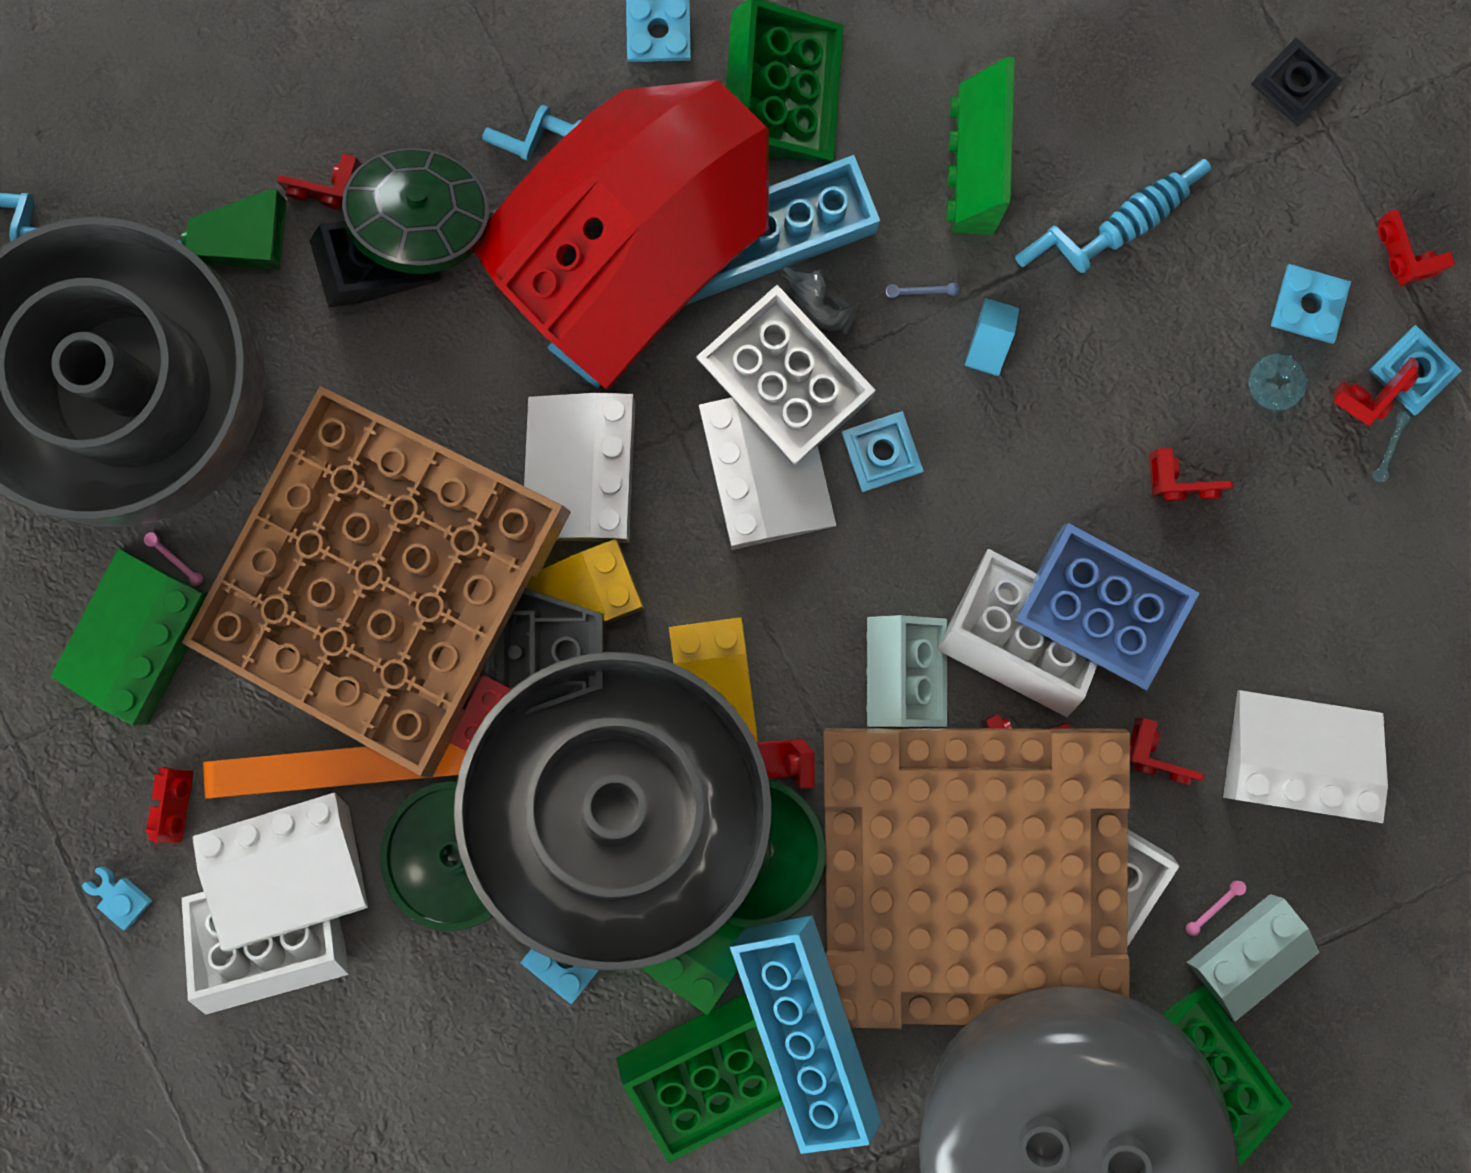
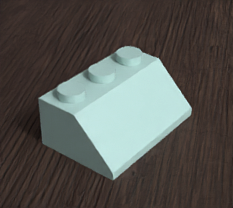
(906, 672)
(1254, 956)

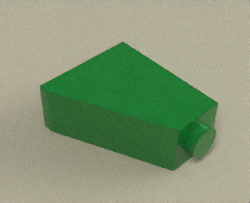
(240, 233)

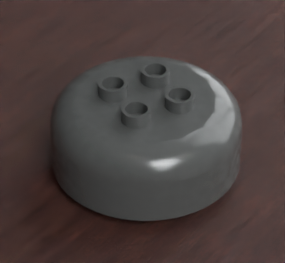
(120, 373)
(613, 817)
(1074, 1088)

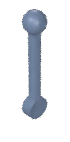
(893, 291)

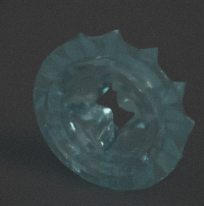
(1267, 393)

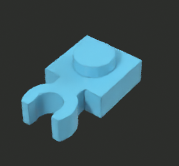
(121, 900)

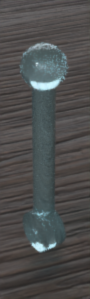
(1381, 474)

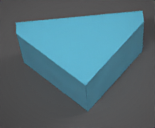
(992, 337)

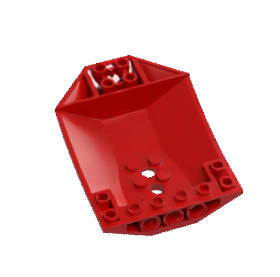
(678, 198)

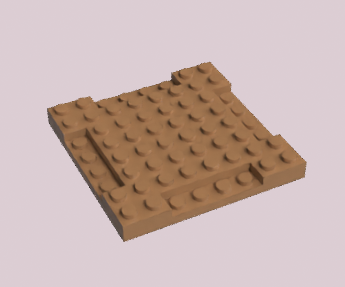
(375, 580)
(973, 867)

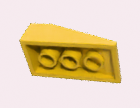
(592, 580)
(719, 657)

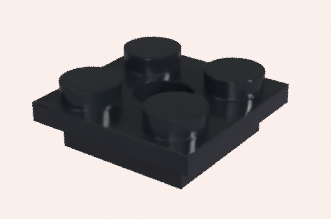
(1290, 99)

